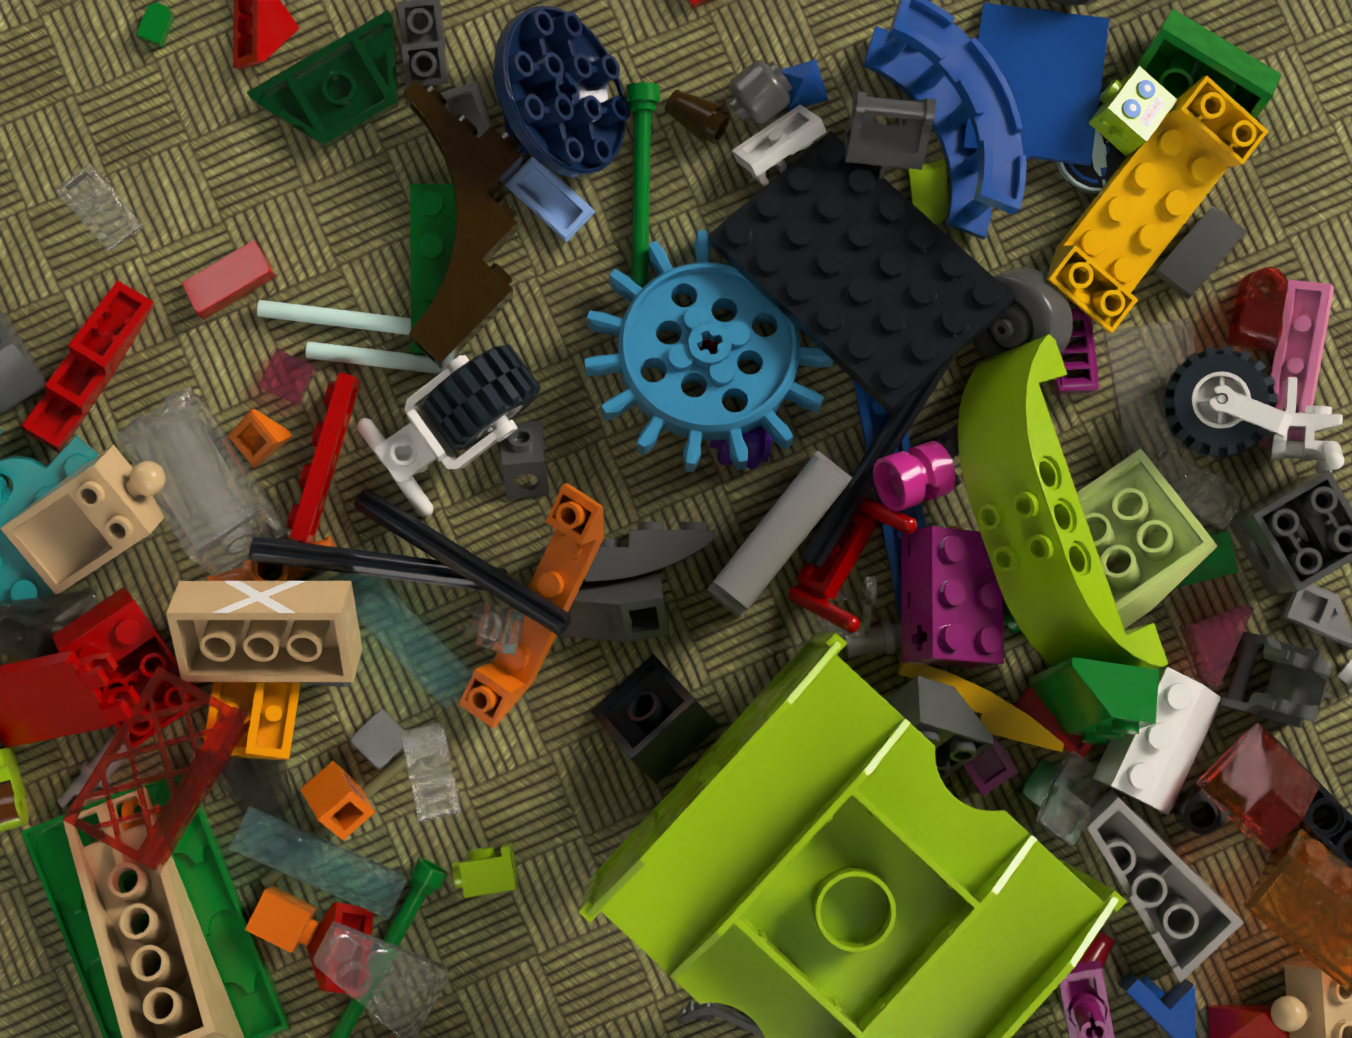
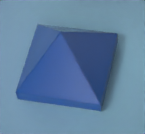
(806, 84)

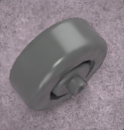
(1036, 312)

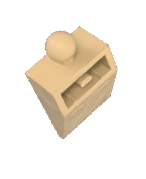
(88, 518)
(1313, 1004)

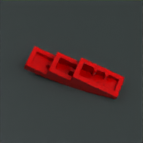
(88, 366)

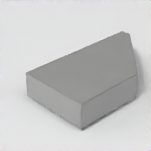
(1318, 613)

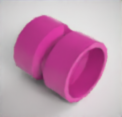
(914, 476)

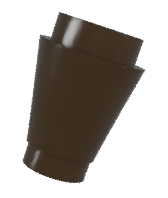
(698, 115)

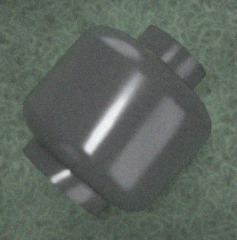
(759, 92)

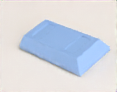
(550, 198)

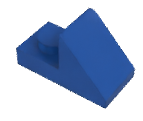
(1174, 1013)

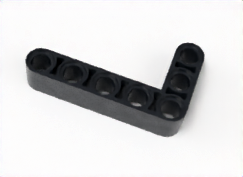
(1331, 833)

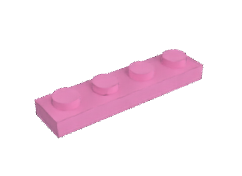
(1301, 344)

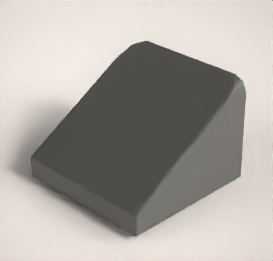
(378, 739)

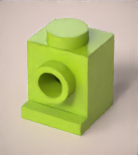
(486, 871)

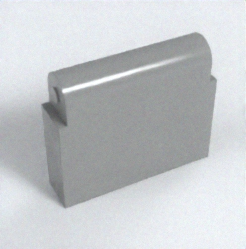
(778, 534)

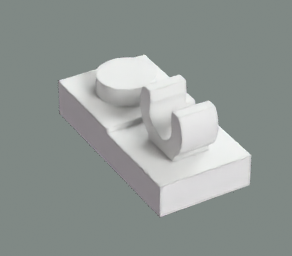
(777, 141)

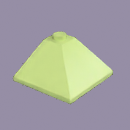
(1142, 534)

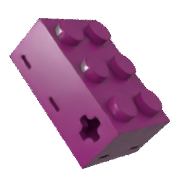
(949, 600)

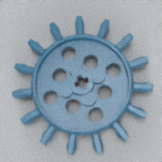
(663, 402)

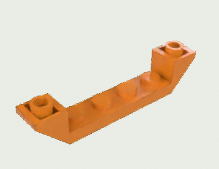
(558, 579)

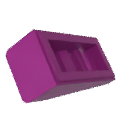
(1090, 382)

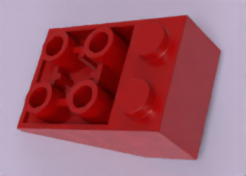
(137, 647)

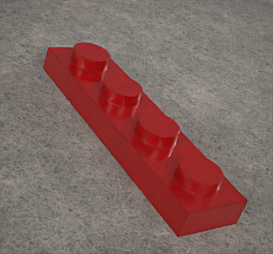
(328, 440)

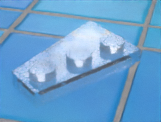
(382, 977)

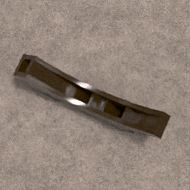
(478, 169)

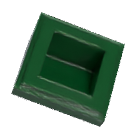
(1037, 782)

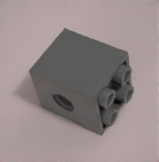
(1297, 533)

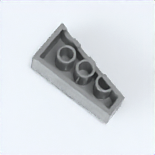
(1169, 895)

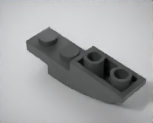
(648, 550)

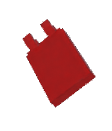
(59, 697)

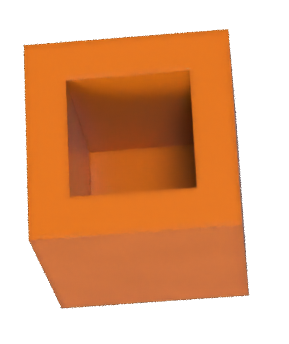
(337, 800)
(283, 919)

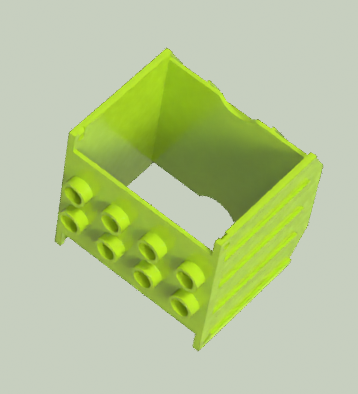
(840, 880)

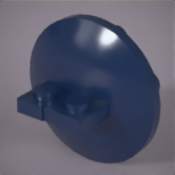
(555, 92)

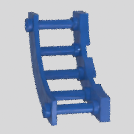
(938, 61)

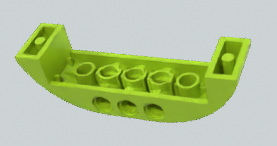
(1035, 516)

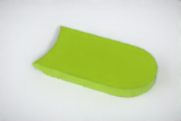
(930, 190)

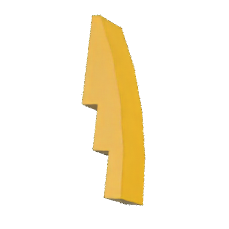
(994, 712)

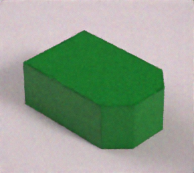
(155, 24)

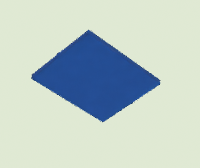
(1053, 74)

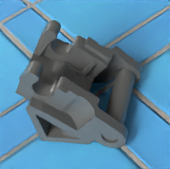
(886, 144)
(1294, 685)

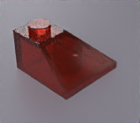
(1260, 787)

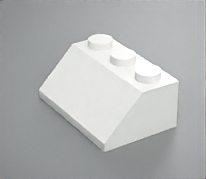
(1158, 759)

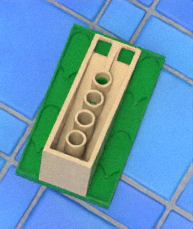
(154, 947)

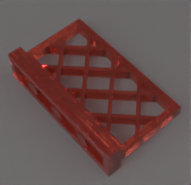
(192, 788)

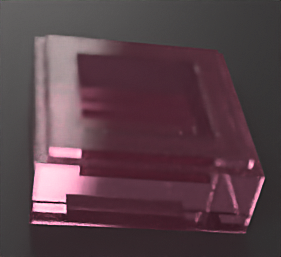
(287, 377)

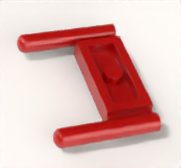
(823, 583)

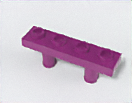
(1086, 1002)

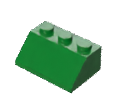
(1187, 51)
(1098, 698)

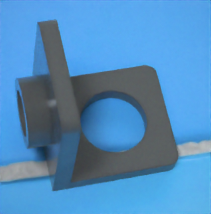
(524, 454)

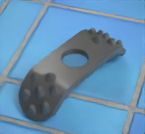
(708, 1011)

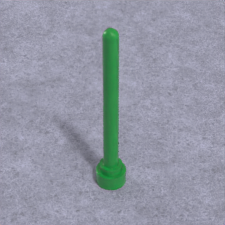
(642, 101)
(425, 879)

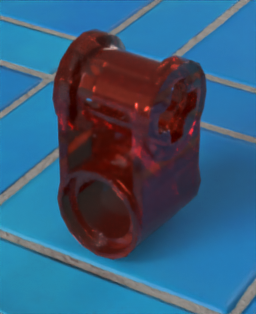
(1258, 318)

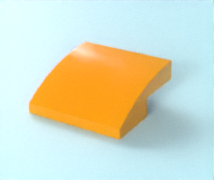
(272, 716)

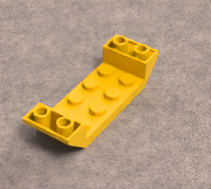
(1151, 201)

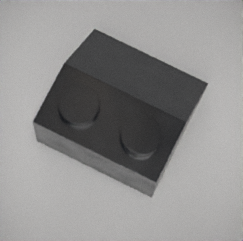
(654, 719)

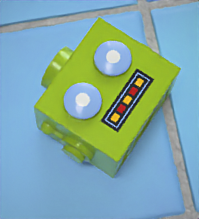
(1132, 110)

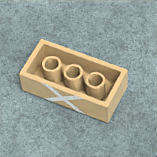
(265, 631)

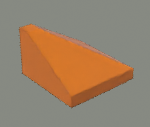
(258, 437)

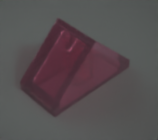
(1214, 640)

